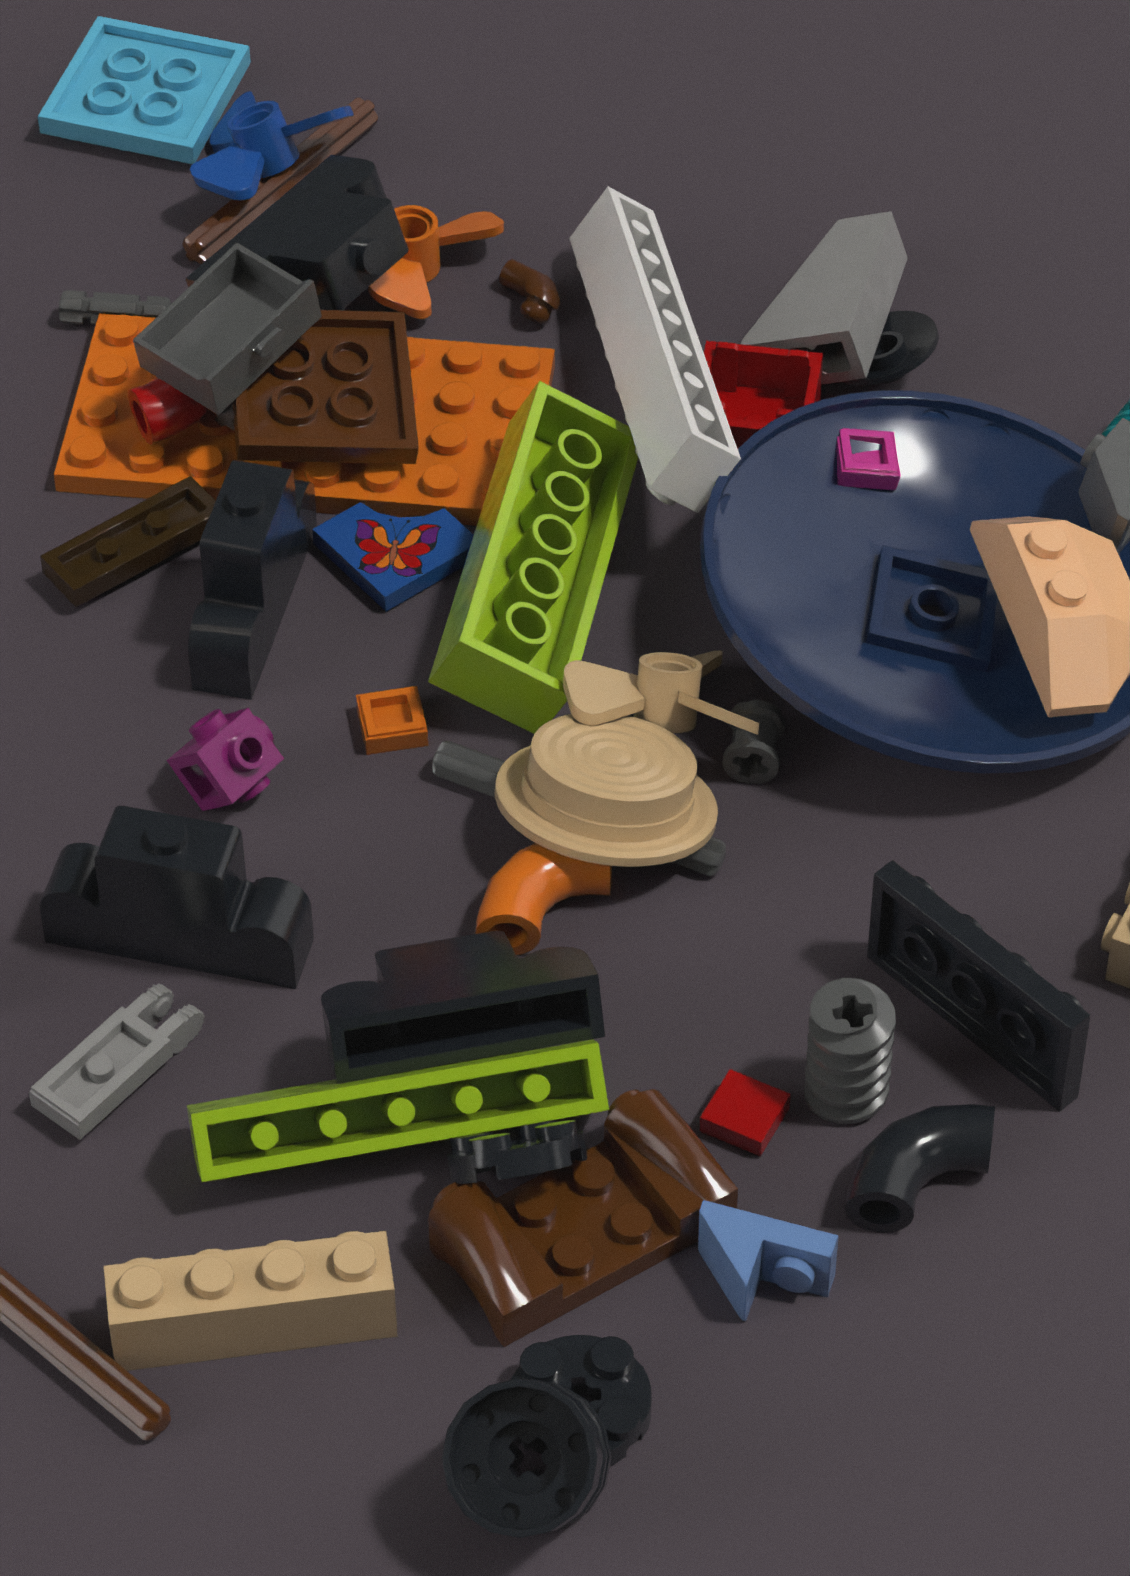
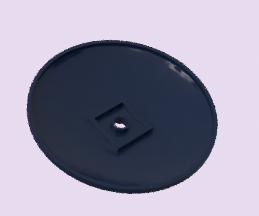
(832, 577)

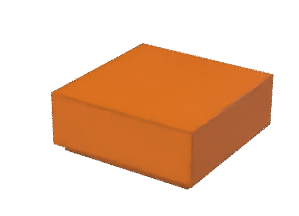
(392, 720)

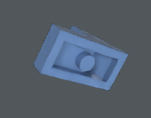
(754, 1247)

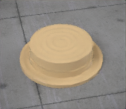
(608, 793)

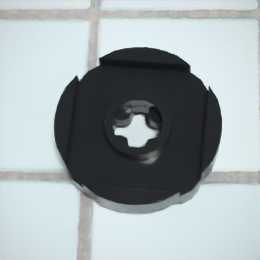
(534, 1150)
(600, 1369)

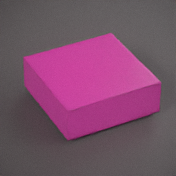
(870, 468)

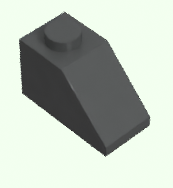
(1107, 484)

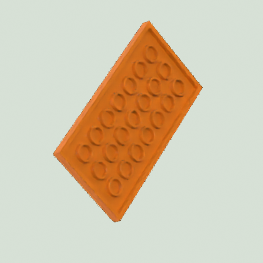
(461, 413)

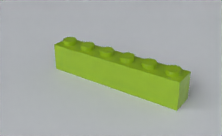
(394, 1110)

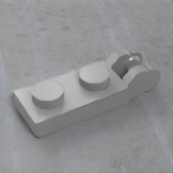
(114, 1061)

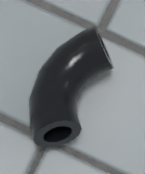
(910, 1155)

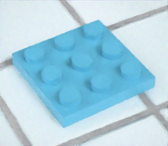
(145, 90)

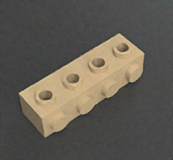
(251, 1300)

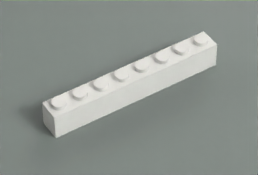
(653, 352)

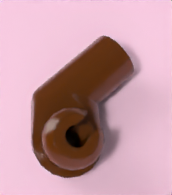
(536, 286)

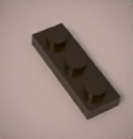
(129, 542)

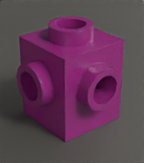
(226, 758)

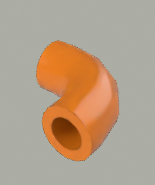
(529, 888)

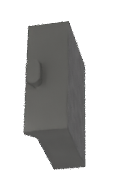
(227, 328)

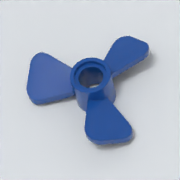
(252, 145)

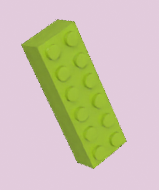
(537, 559)

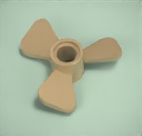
(661, 692)

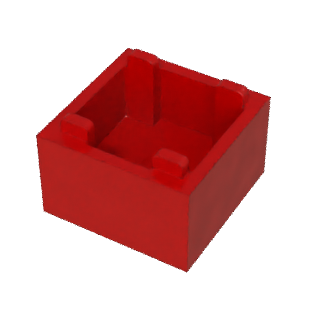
(761, 383)

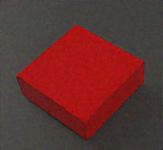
(745, 1112)

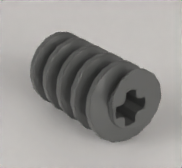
(849, 1051)

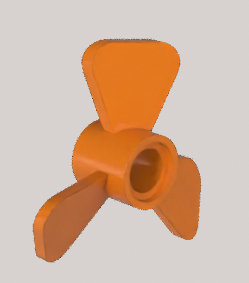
(405, 283)

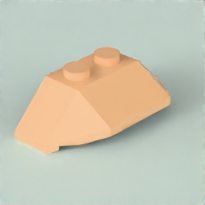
(1064, 606)

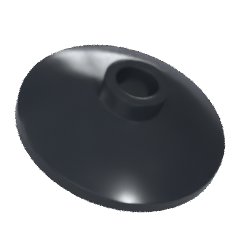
(903, 346)

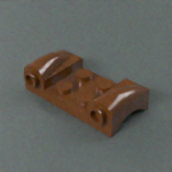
(584, 1223)

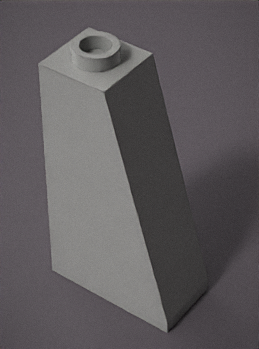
(838, 297)

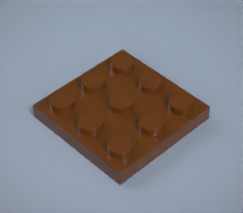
(334, 396)

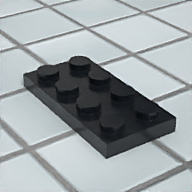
(978, 985)

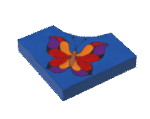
(392, 554)

